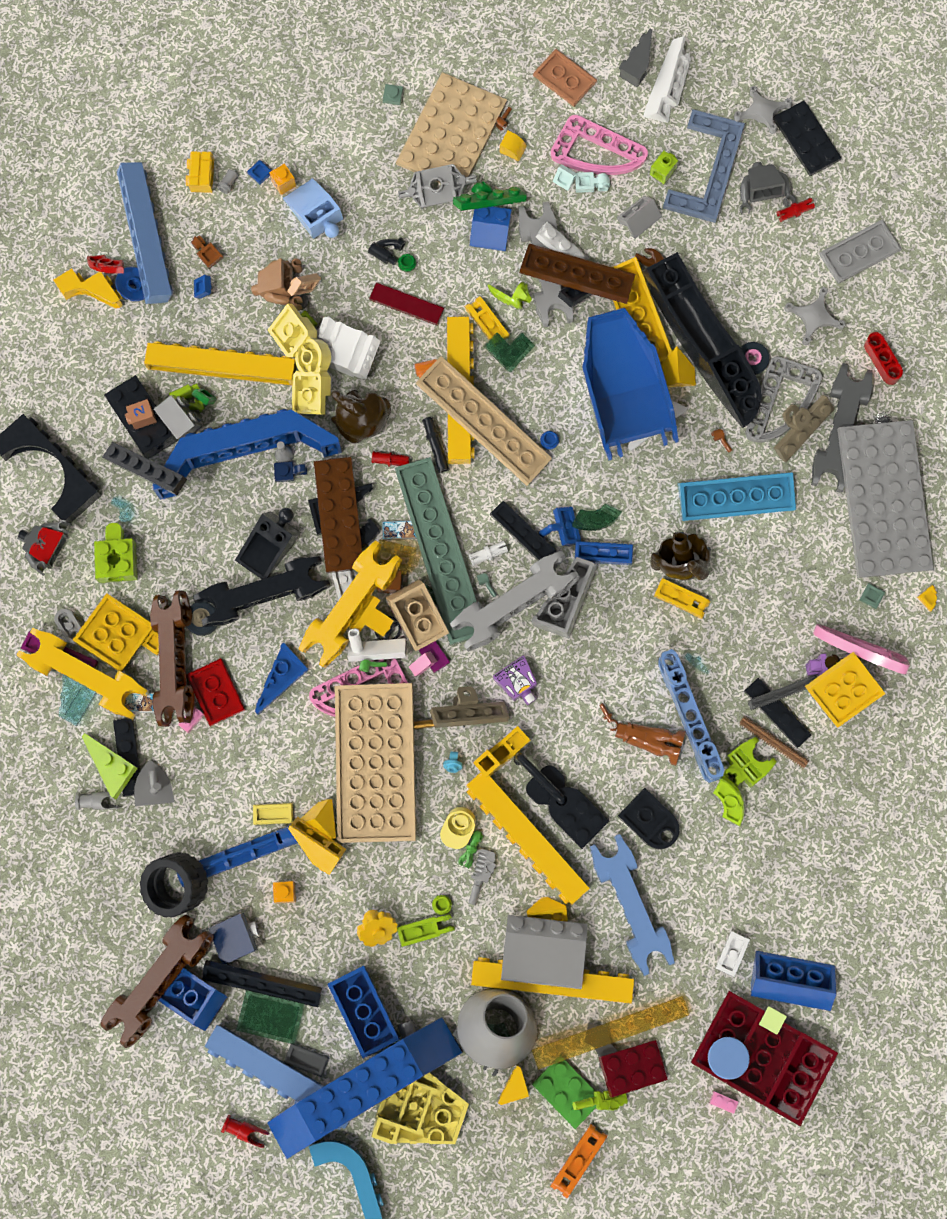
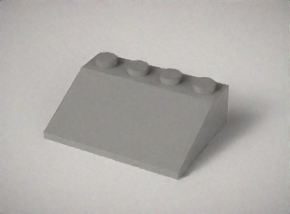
(544, 952)

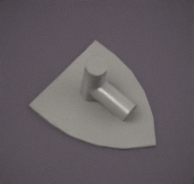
(152, 786)

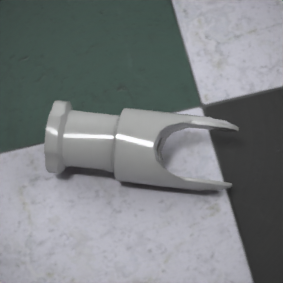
(93, 801)

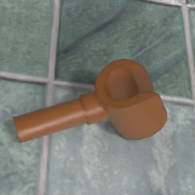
(501, 120)
(719, 435)

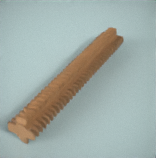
(764, 735)

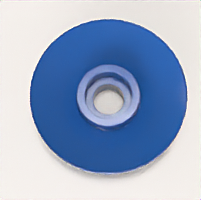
(128, 278)

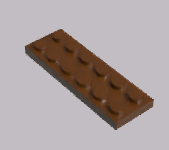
(577, 273)
(338, 513)

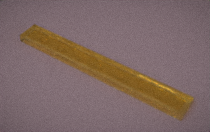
(610, 1032)

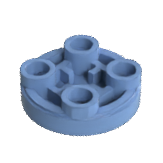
(728, 1058)

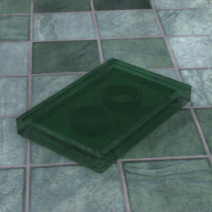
(270, 1017)

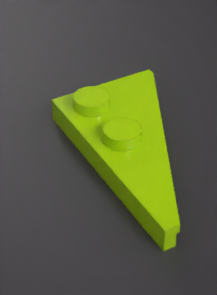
(112, 768)

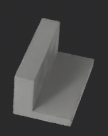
(640, 216)

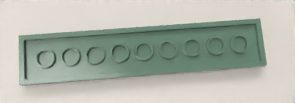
(437, 544)

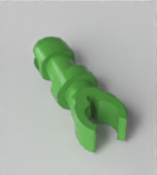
(471, 849)

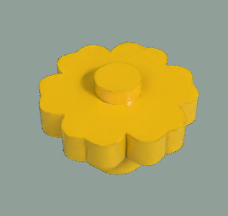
(376, 928)

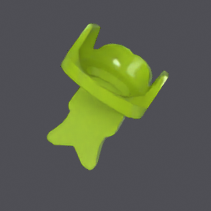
(520, 294)

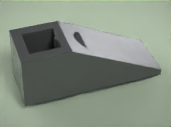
(636, 66)

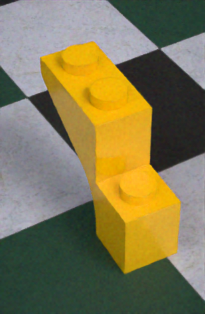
(95, 286)

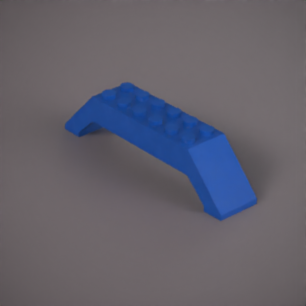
(246, 439)
(364, 1087)

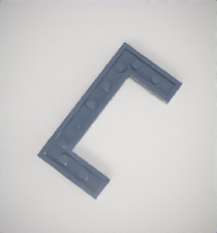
(730, 135)

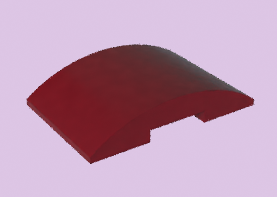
(782, 1068)

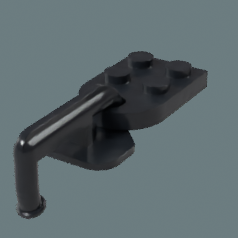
(577, 816)

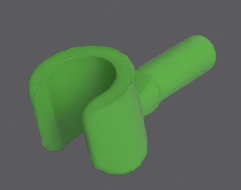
(366, 664)

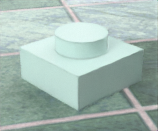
(564, 177)

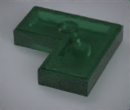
(509, 355)

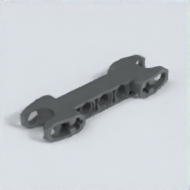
(849, 396)

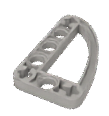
(783, 371)

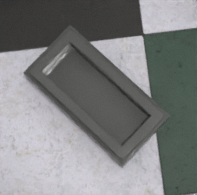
(306, 1060)

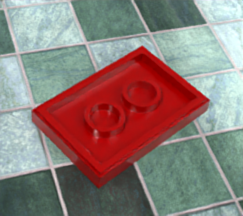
(215, 692)

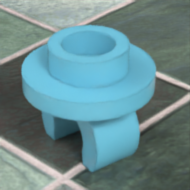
(453, 765)

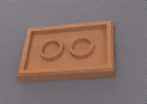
(564, 77)

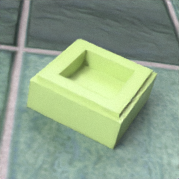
(772, 1020)

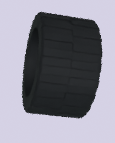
(154, 890)

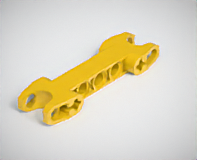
(331, 630)
(53, 657)

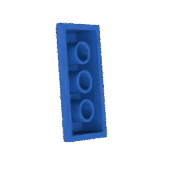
(793, 981)

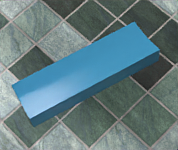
(737, 496)

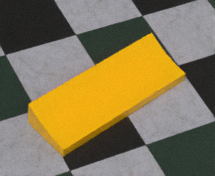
(643, 309)

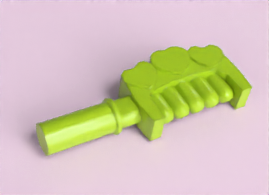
(602, 1101)

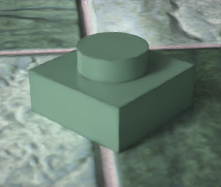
(392, 94)

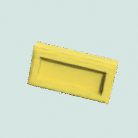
(272, 814)

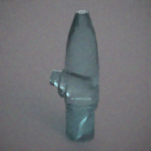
(696, 663)

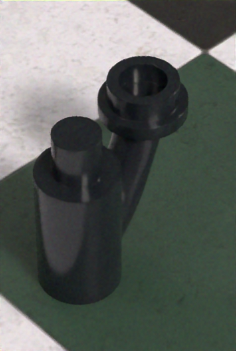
(378, 251)

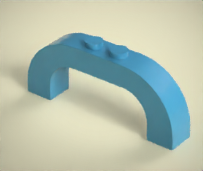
(364, 1182)

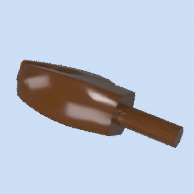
(655, 257)

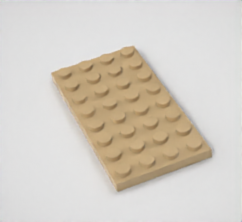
(375, 763)

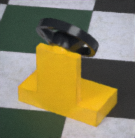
(375, 620)

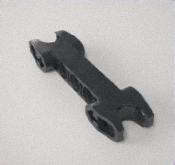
(230, 601)

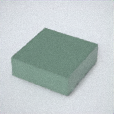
(872, 596)

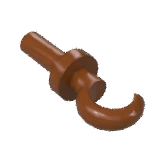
(608, 716)

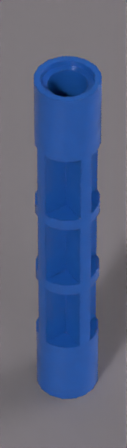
(246, 852)

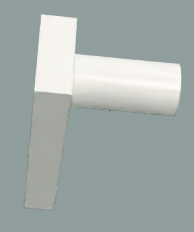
(374, 649)

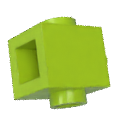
(664, 167)

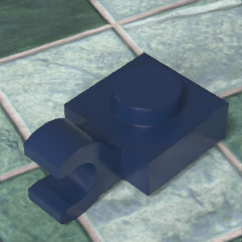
(286, 471)

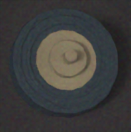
(199, 612)

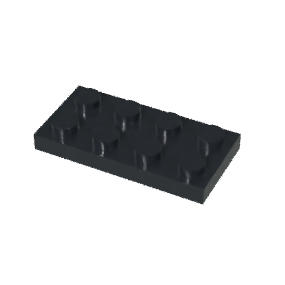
(807, 138)

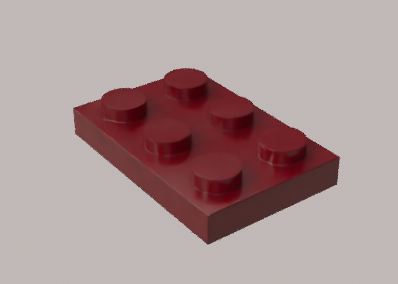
(632, 1068)

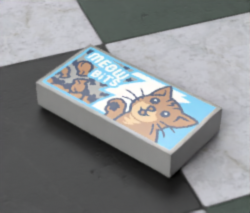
(397, 530)

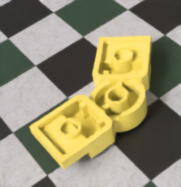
(312, 356)

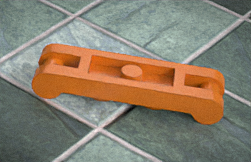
(578, 1160)

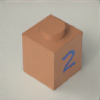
(140, 414)

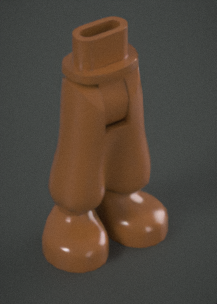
(652, 739)

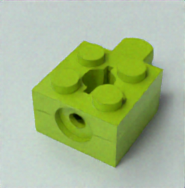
(115, 556)

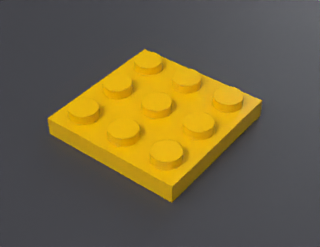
(113, 633)
(845, 689)

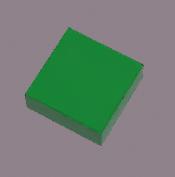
(204, 396)

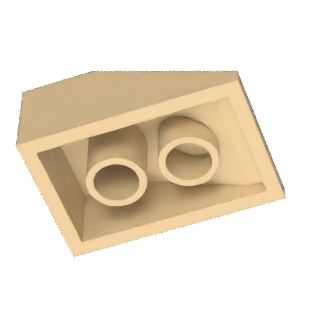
(417, 615)

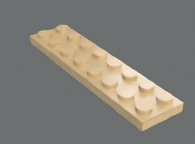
(483, 420)

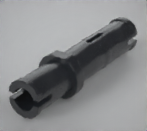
(435, 443)

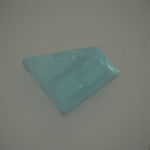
(74, 700)

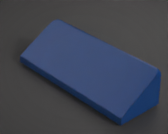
(604, 552)

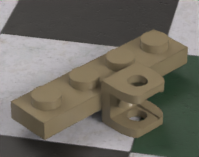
(802, 426)
(467, 711)

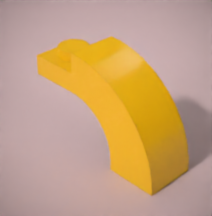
(502, 752)

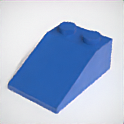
(193, 999)

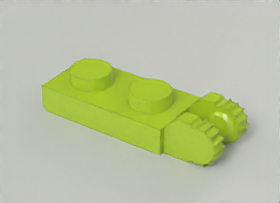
(423, 930)

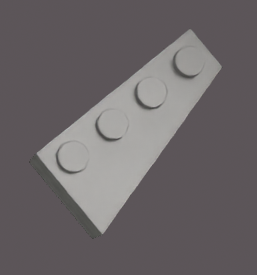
(561, 614)

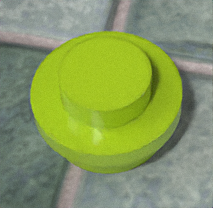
(441, 904)

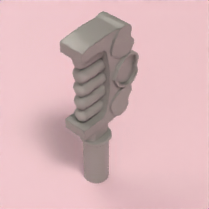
(482, 872)

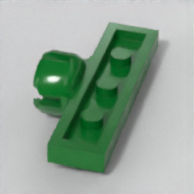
(485, 196)

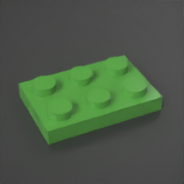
(561, 1088)

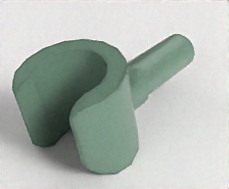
(483, 579)

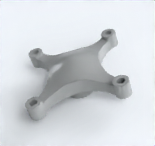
(763, 110)
(814, 316)

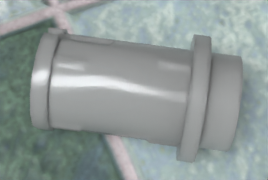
(228, 180)

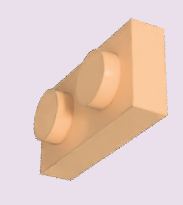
(303, 284)

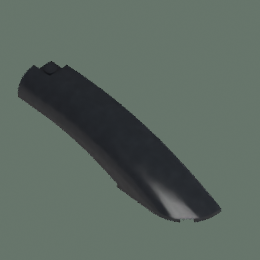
(704, 338)

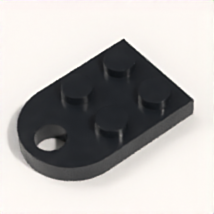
(649, 819)

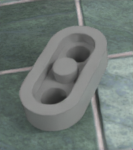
(69, 627)

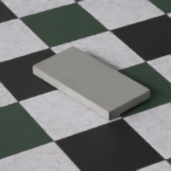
(860, 251)

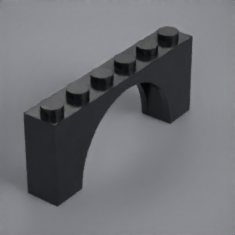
(77, 491)

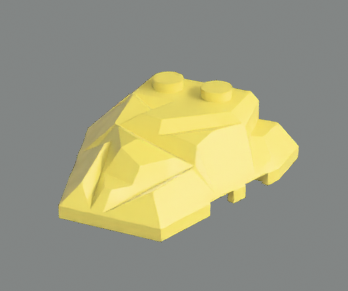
(420, 1114)

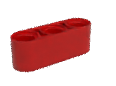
(884, 350)

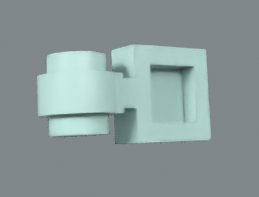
(585, 182)

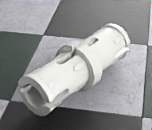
(488, 553)

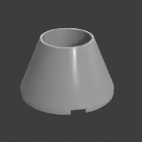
(484, 1045)

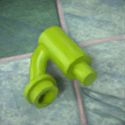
(186, 392)

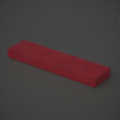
(406, 304)

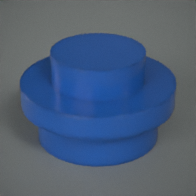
(549, 440)

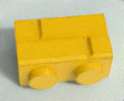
(200, 172)

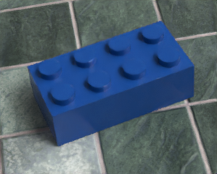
(363, 1011)

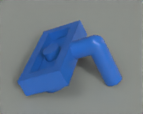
(564, 518)

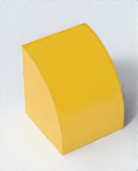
(512, 146)

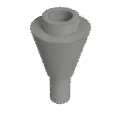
(283, 453)

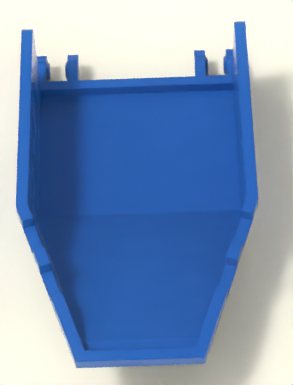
(625, 382)

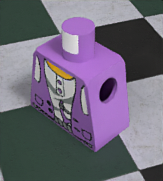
(517, 681)

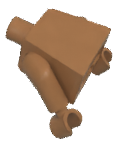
(275, 282)

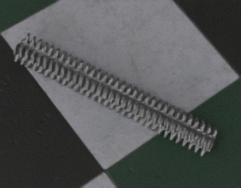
(780, 693)

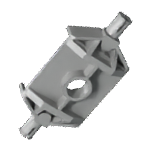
(451, 186)

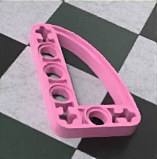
(601, 132)
(863, 649)
(342, 679)

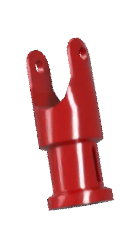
(242, 1130)

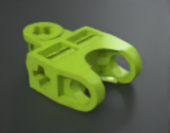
(745, 766)

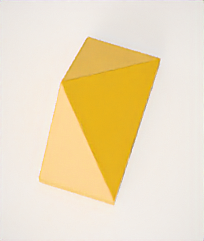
(548, 909)

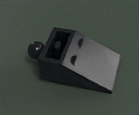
(264, 546)

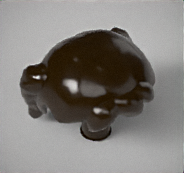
(360, 417)
(683, 557)

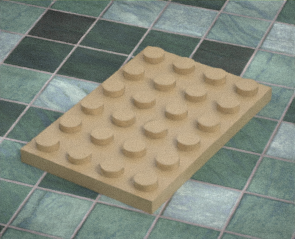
(452, 127)

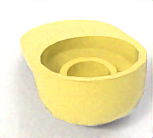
(458, 828)

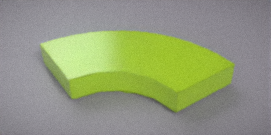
(732, 800)

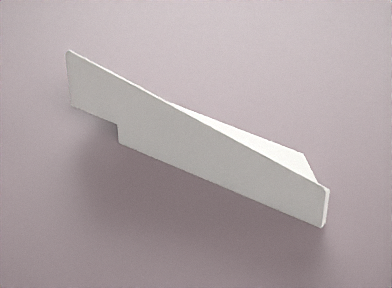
(669, 82)

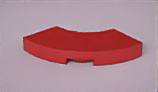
(106, 265)

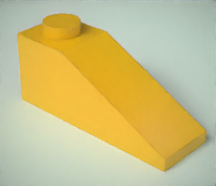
(317, 846)

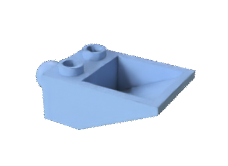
(315, 209)

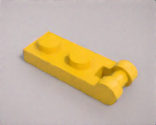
(486, 319)
(681, 598)

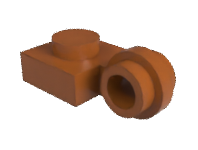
(208, 254)

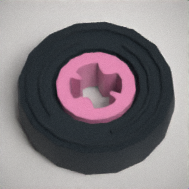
(758, 350)

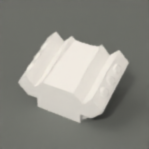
(350, 348)

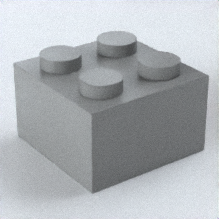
(178, 416)

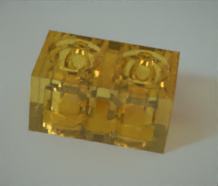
(399, 550)

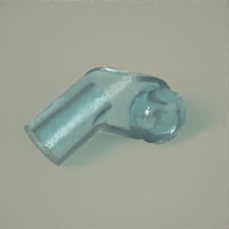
(124, 509)

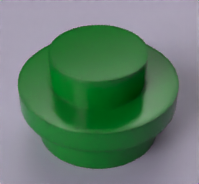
(407, 263)

